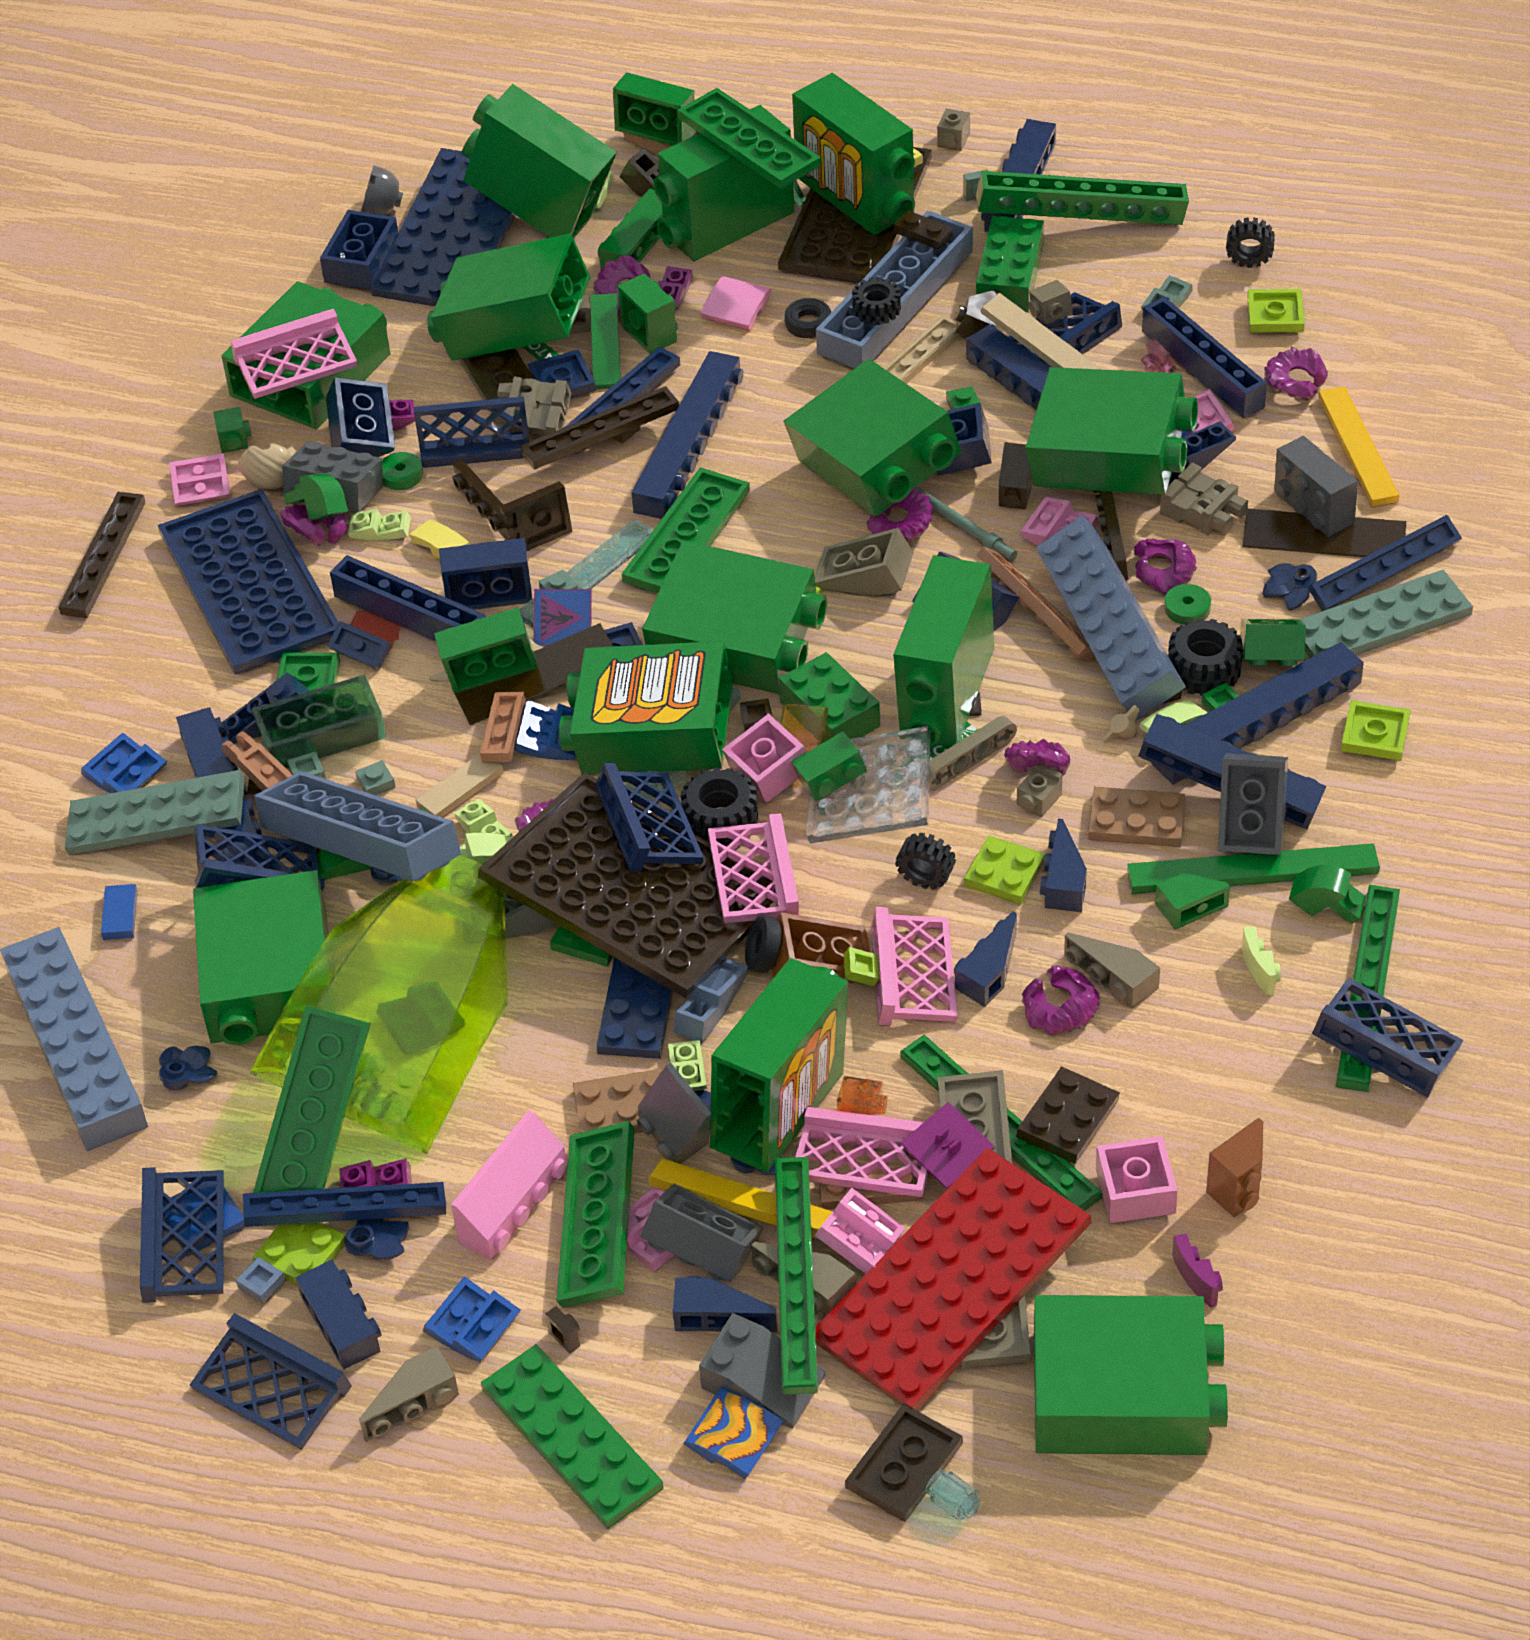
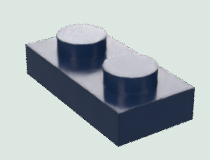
(359, 645)

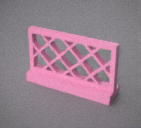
(287, 339)
(778, 861)
(889, 985)
(868, 1133)

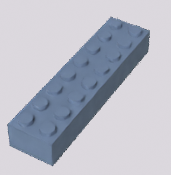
(918, 274)
(1110, 617)
(358, 825)
(74, 1039)

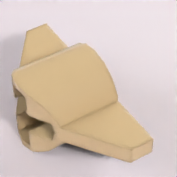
(1122, 725)

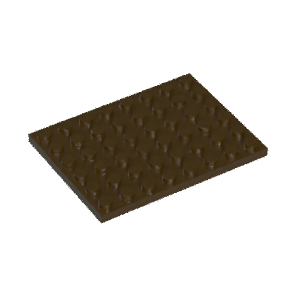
(652, 919)

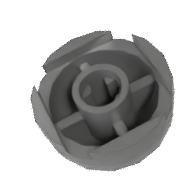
(381, 192)

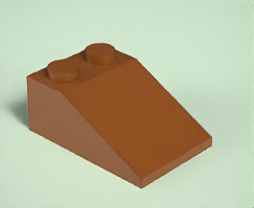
(818, 942)

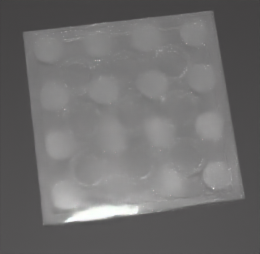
(885, 797)

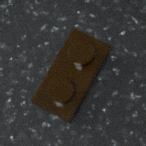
(923, 230)

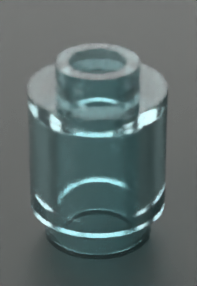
(953, 1495)

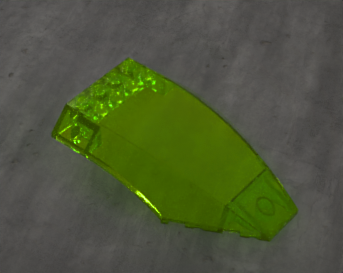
(429, 980)

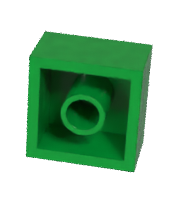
(647, 313)
(1273, 640)

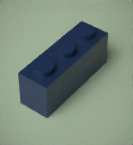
(339, 1313)

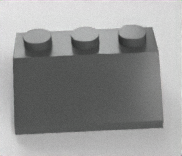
(700, 1232)

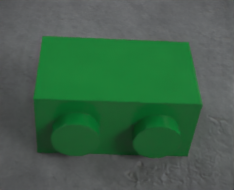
(829, 766)

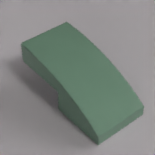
(1173, 289)

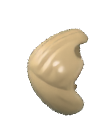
(265, 466)

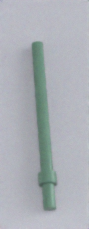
(989, 540)

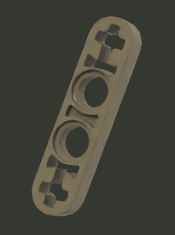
(970, 751)

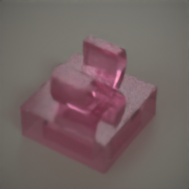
(1157, 358)

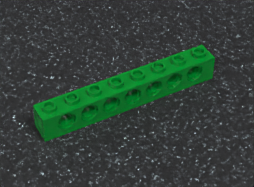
(1082, 197)

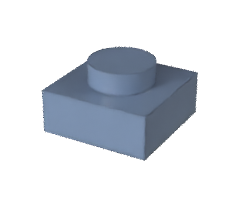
(260, 1280)

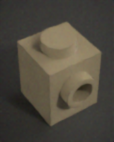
(953, 129)
(1050, 302)

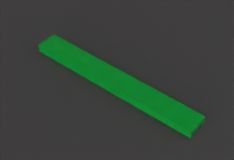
(1255, 867)
(1370, 972)
(1044, 1166)
(795, 1276)

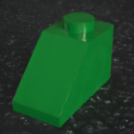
(1190, 898)

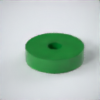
(401, 470)
(1187, 603)

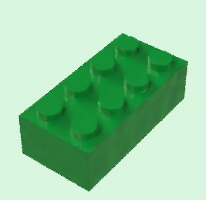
(1011, 258)

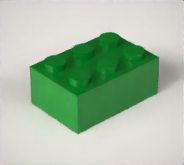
(650, 109)
(486, 650)
(830, 685)

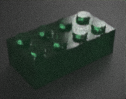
(320, 721)

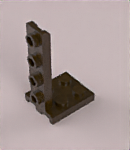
(535, 516)

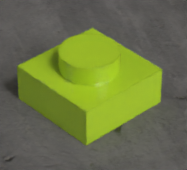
(861, 966)

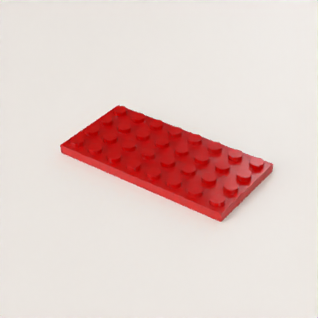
(950, 1279)

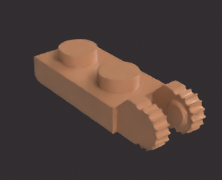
(255, 761)

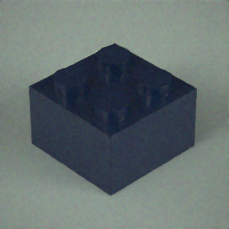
(973, 437)

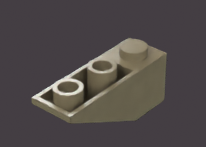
(1118, 968)
(830, 1277)
(410, 1392)

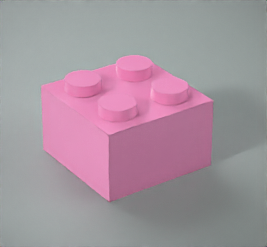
(765, 757)
(1136, 1179)

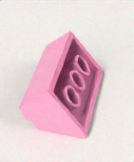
(508, 1186)

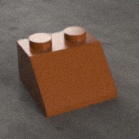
(1236, 1170)

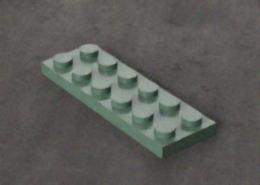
(1387, 615)
(154, 812)

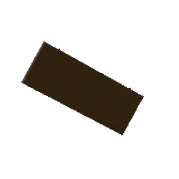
(1296, 533)
(554, 666)

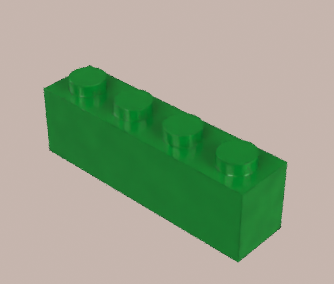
(635, 233)

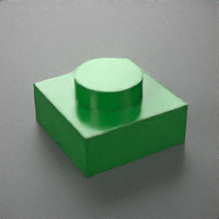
(961, 397)
(1218, 696)

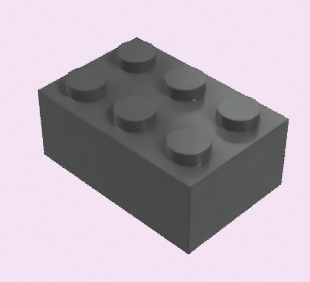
(356, 472)
(1315, 486)
(1252, 803)

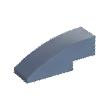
(709, 1001)

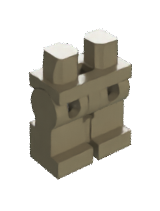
(544, 404)
(1202, 501)

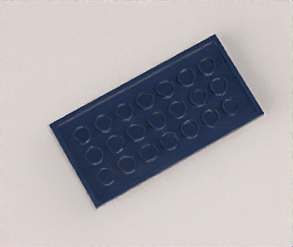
(443, 224)
(249, 581)

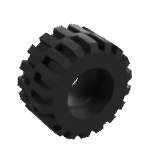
(1206, 655)
(715, 790)

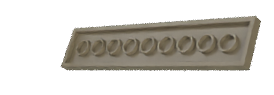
(983, 1103)

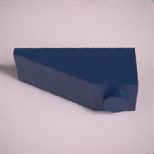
(708, 1304)

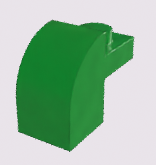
(320, 494)
(1324, 888)

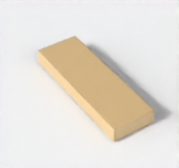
(459, 786)

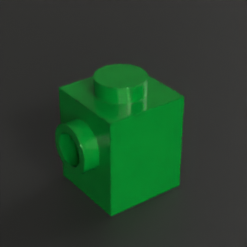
(231, 429)

